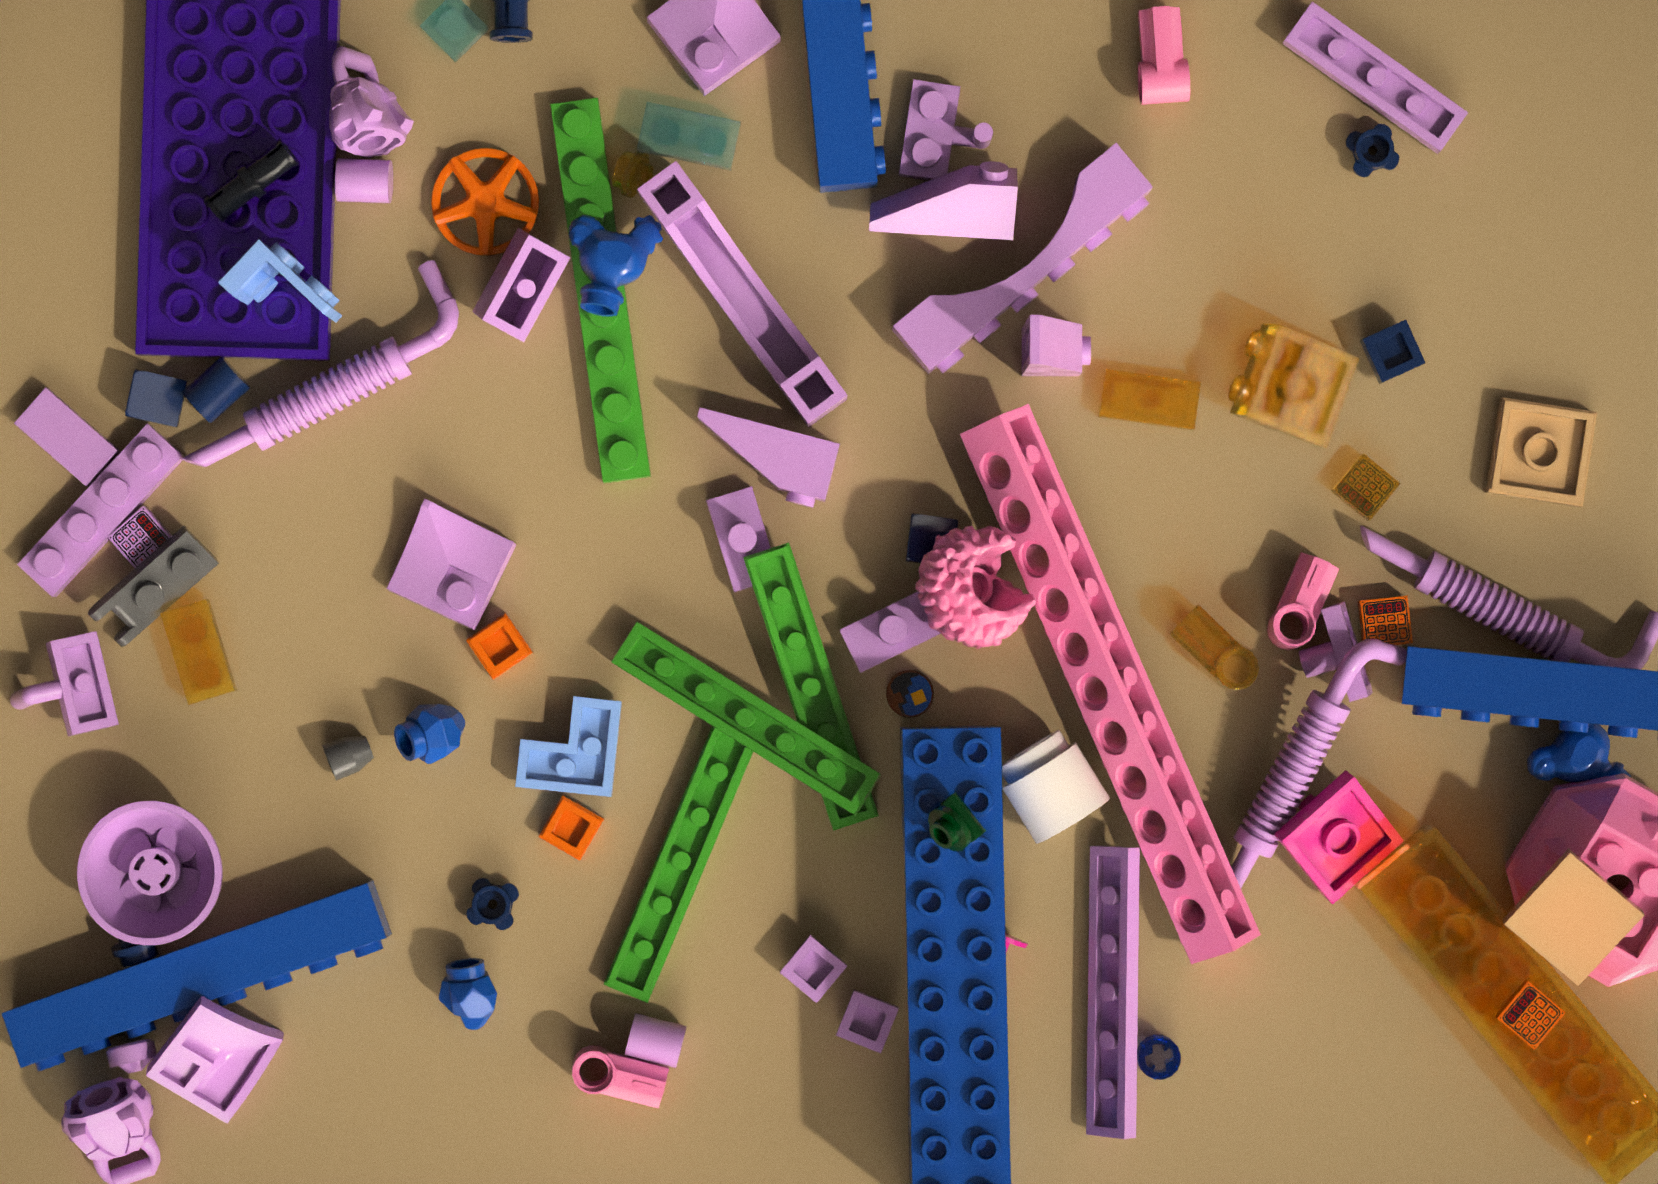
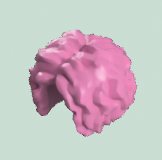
(963, 588)

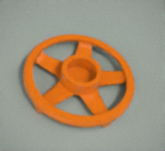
(484, 200)

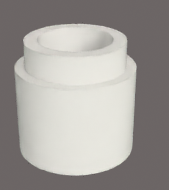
(1052, 786)

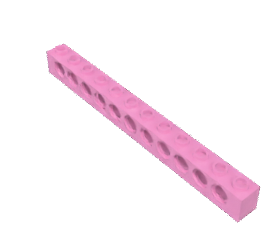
(1110, 685)

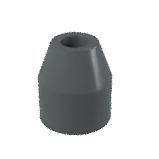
(347, 755)

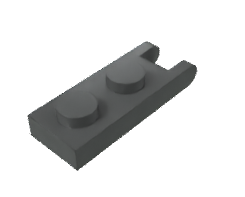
(156, 584)

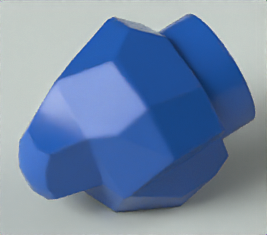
(429, 732)
(469, 992)

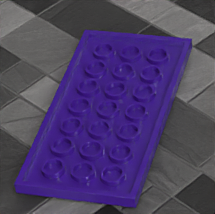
(217, 95)

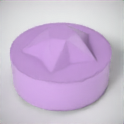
(132, 1056)

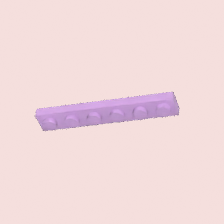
(1112, 991)

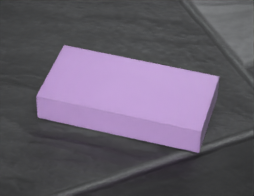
(67, 437)

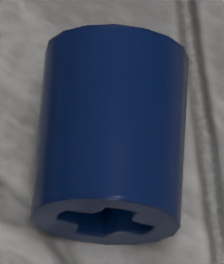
(216, 389)

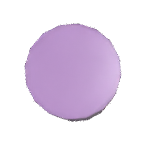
(364, 180)
(655, 1040)

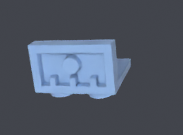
(255, 273)

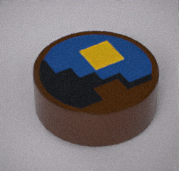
(909, 693)

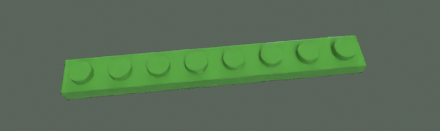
(605, 339)

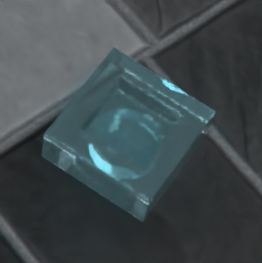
(454, 28)

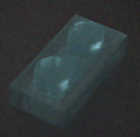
(689, 136)

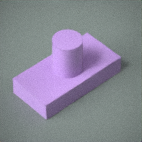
(738, 532)
(888, 632)
(1328, 655)

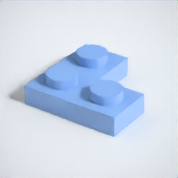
(584, 762)

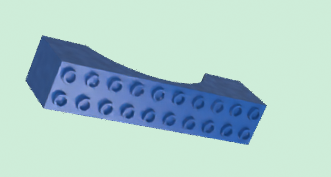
(955, 961)

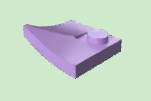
(713, 37)
(450, 565)
(215, 1058)

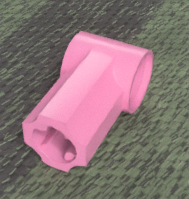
(1162, 70)
(1304, 598)
(625, 1078)

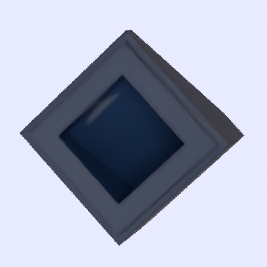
(155, 398)
(923, 532)

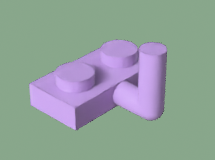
(933, 131)
(78, 684)

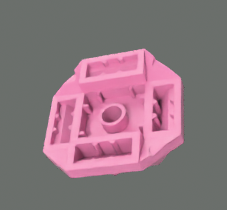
(1614, 831)

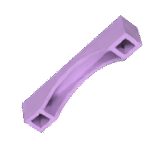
(1100, 196)
(742, 294)

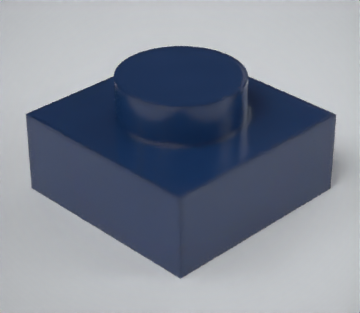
(1392, 351)

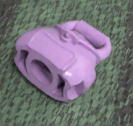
(363, 111)
(112, 1123)

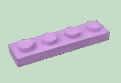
(1375, 77)
(101, 510)

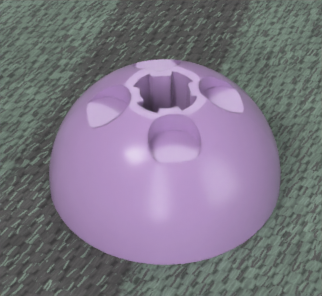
(124, 879)

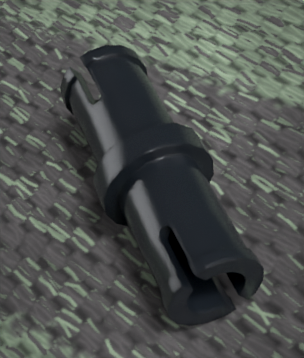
(251, 180)

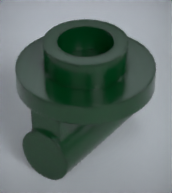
(954, 824)

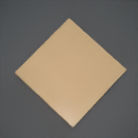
(1541, 452)
(1573, 917)

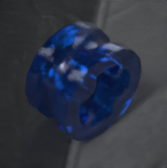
(1170, 1065)

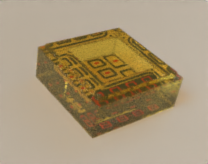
(1365, 487)

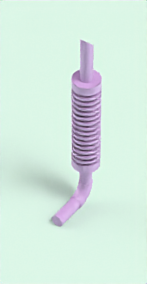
(339, 385)
(1504, 611)
(1302, 755)

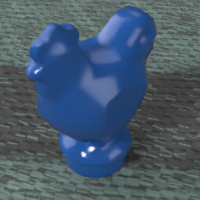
(611, 259)
(1575, 757)

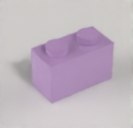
(521, 285)

